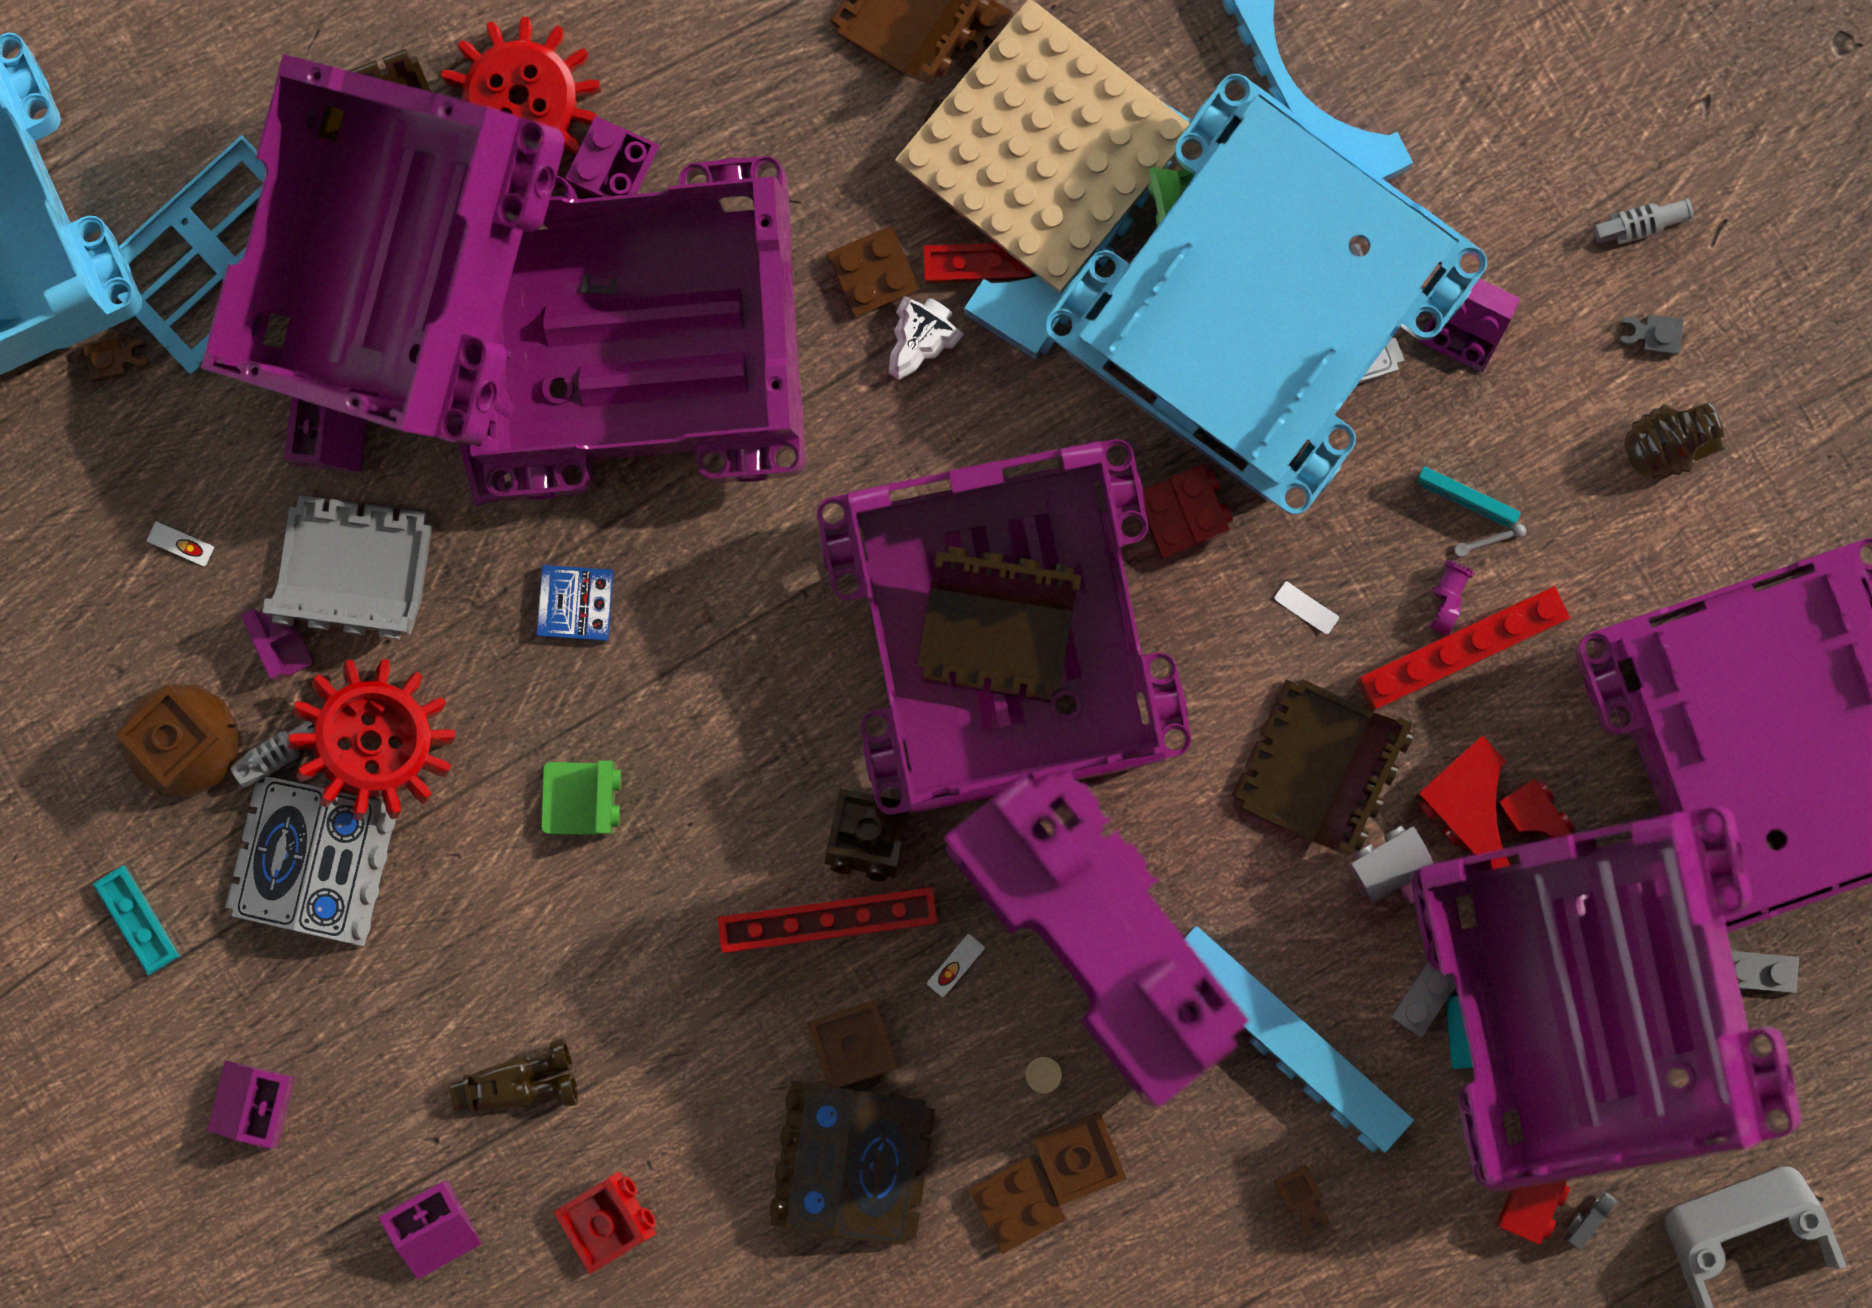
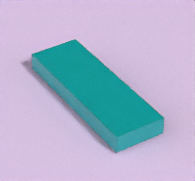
(1467, 497)
(136, 920)

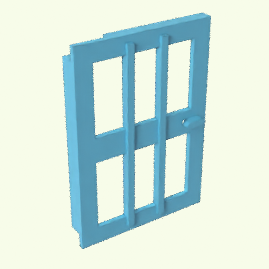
(205, 243)

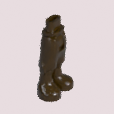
(510, 1083)

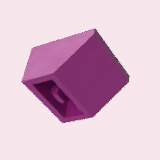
(611, 161)
(1476, 326)
(324, 438)
(251, 1104)
(430, 1229)

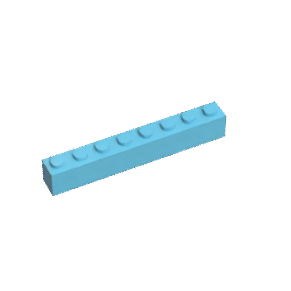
(1304, 1052)

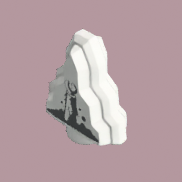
(921, 335)

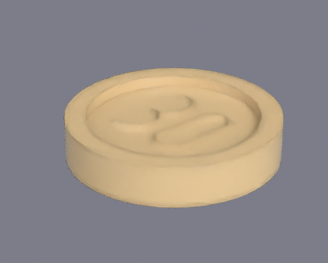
(1043, 1075)

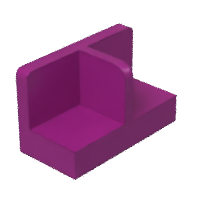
(278, 645)

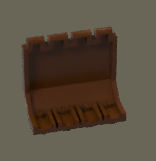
(909, 34)

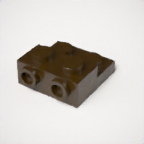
(865, 836)

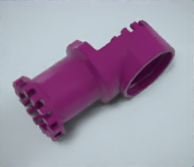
(1449, 591)

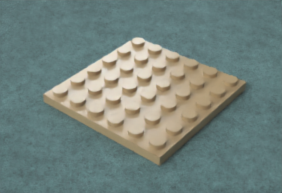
(1044, 145)

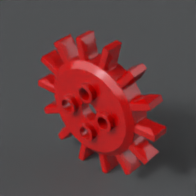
(551, 84)
(394, 717)

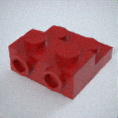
(1185, 511)
(606, 1221)

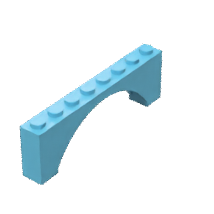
(1378, 152)
(1020, 308)

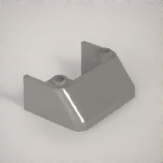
(1708, 1220)

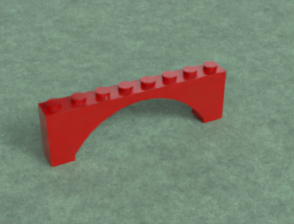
(1465, 800)

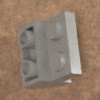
(1390, 865)

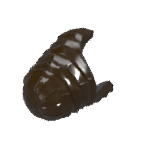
(1673, 440)

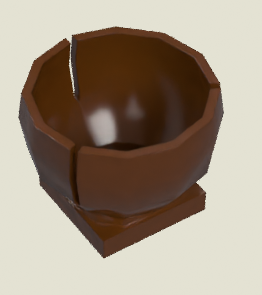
(180, 740)

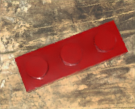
(971, 263)

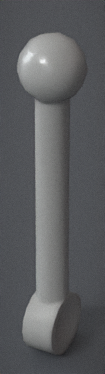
(1462, 549)

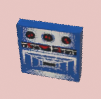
(575, 603)

